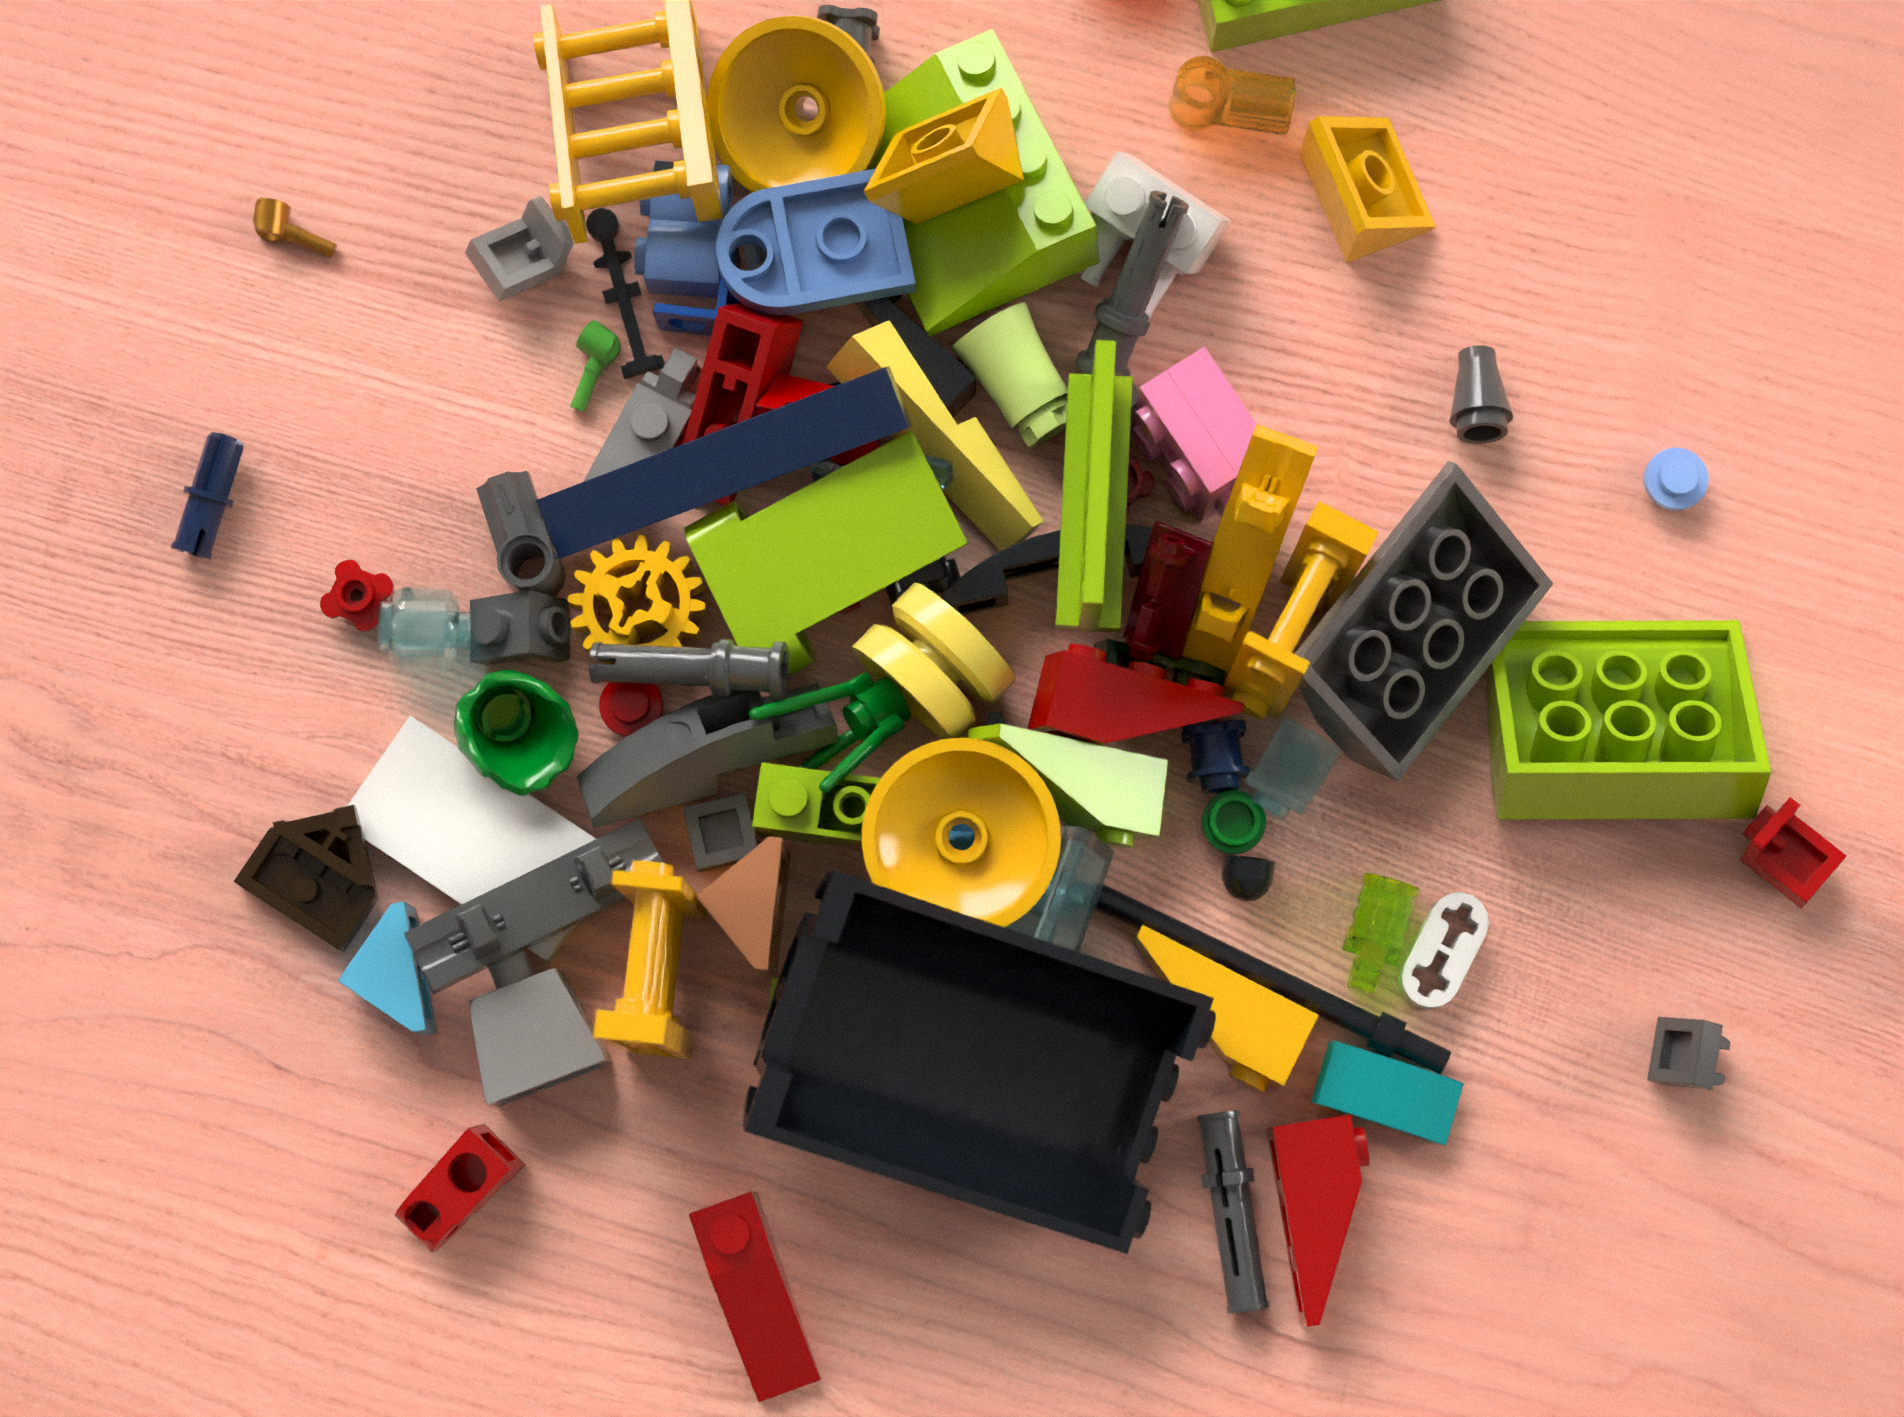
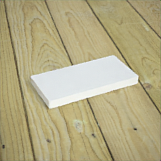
(456, 826)

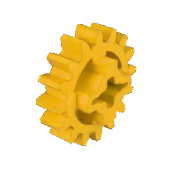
(648, 579)

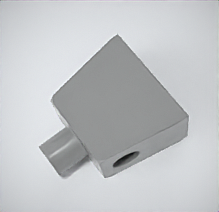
(531, 1033)

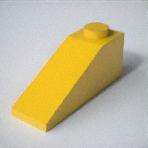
(1252, 1026)

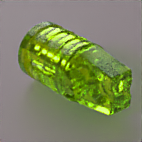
(1378, 928)

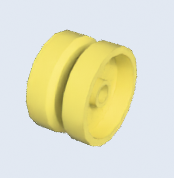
(939, 659)

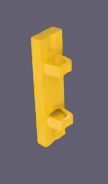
(1248, 543)

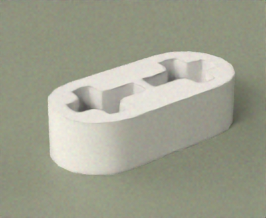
(1457, 957)

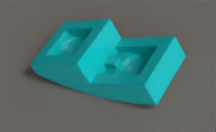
(1387, 1092)

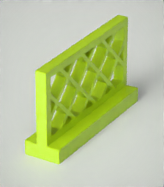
(1094, 497)

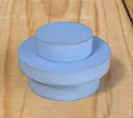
(1675, 479)

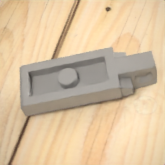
(652, 417)

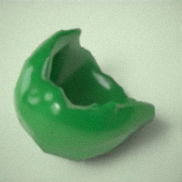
(516, 731)

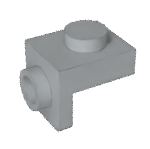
(522, 251)

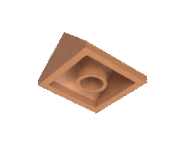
(751, 903)

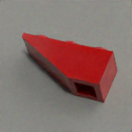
(1107, 703)

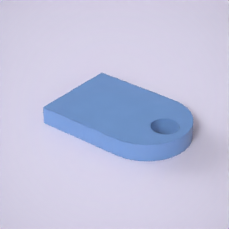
(820, 246)

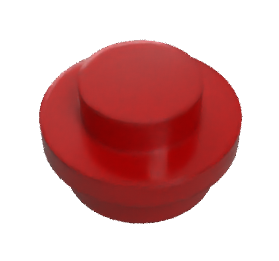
(630, 706)

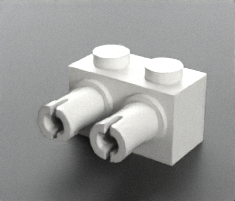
(1118, 209)

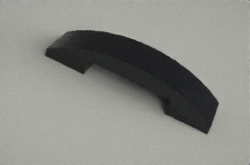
(986, 586)

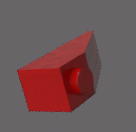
(739, 367)
(1317, 1192)
(755, 1295)

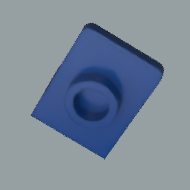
(669, 316)

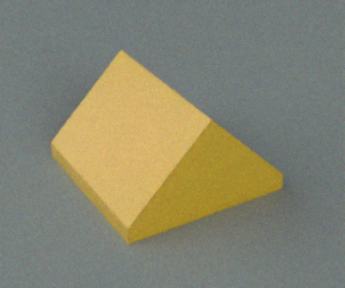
(948, 160)
(1364, 183)

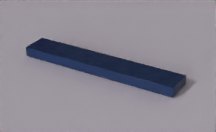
(724, 462)

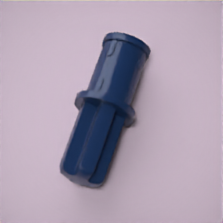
(208, 495)

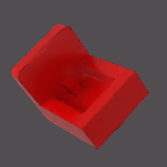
(1789, 853)

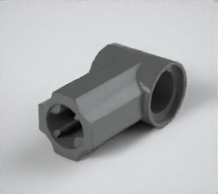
(520, 532)

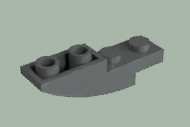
(685, 750)

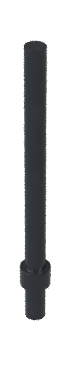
(1384, 1032)

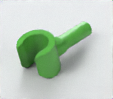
(603, 349)

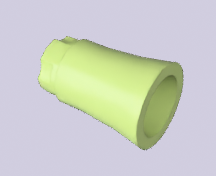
(1017, 373)

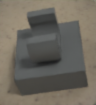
(1687, 1053)

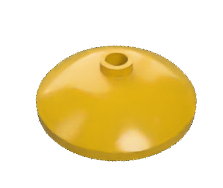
(760, 98)
(974, 786)

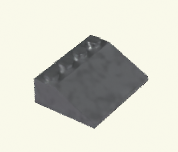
(1419, 626)

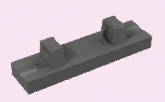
(527, 908)

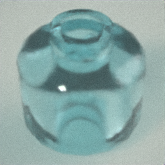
(423, 628)

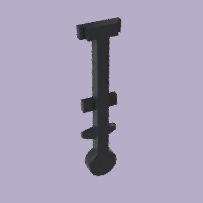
(604, 227)

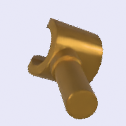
(272, 226)

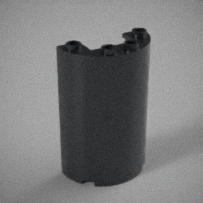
(972, 1060)

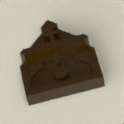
(316, 874)

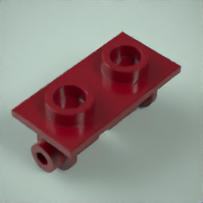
(1166, 593)

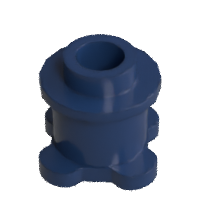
(1216, 755)

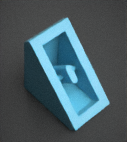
(389, 975)

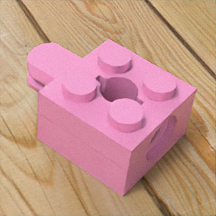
(1196, 431)

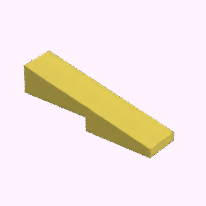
(982, 479)

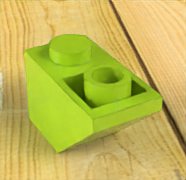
(796, 809)

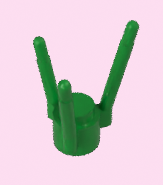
(873, 715)

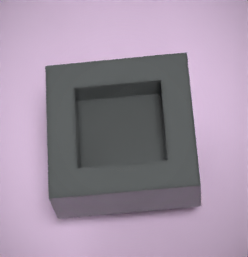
(720, 831)

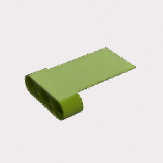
(824, 546)

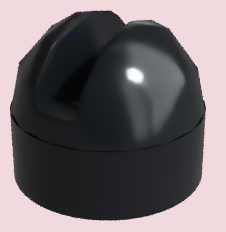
(1247, 876)

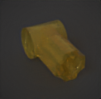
(1239, 98)

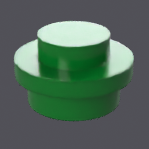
(1233, 822)

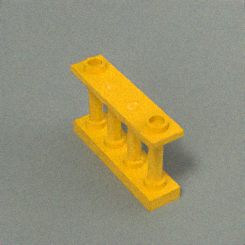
(683, 127)
(1317, 575)
(644, 1015)

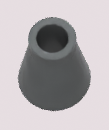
(1479, 400)

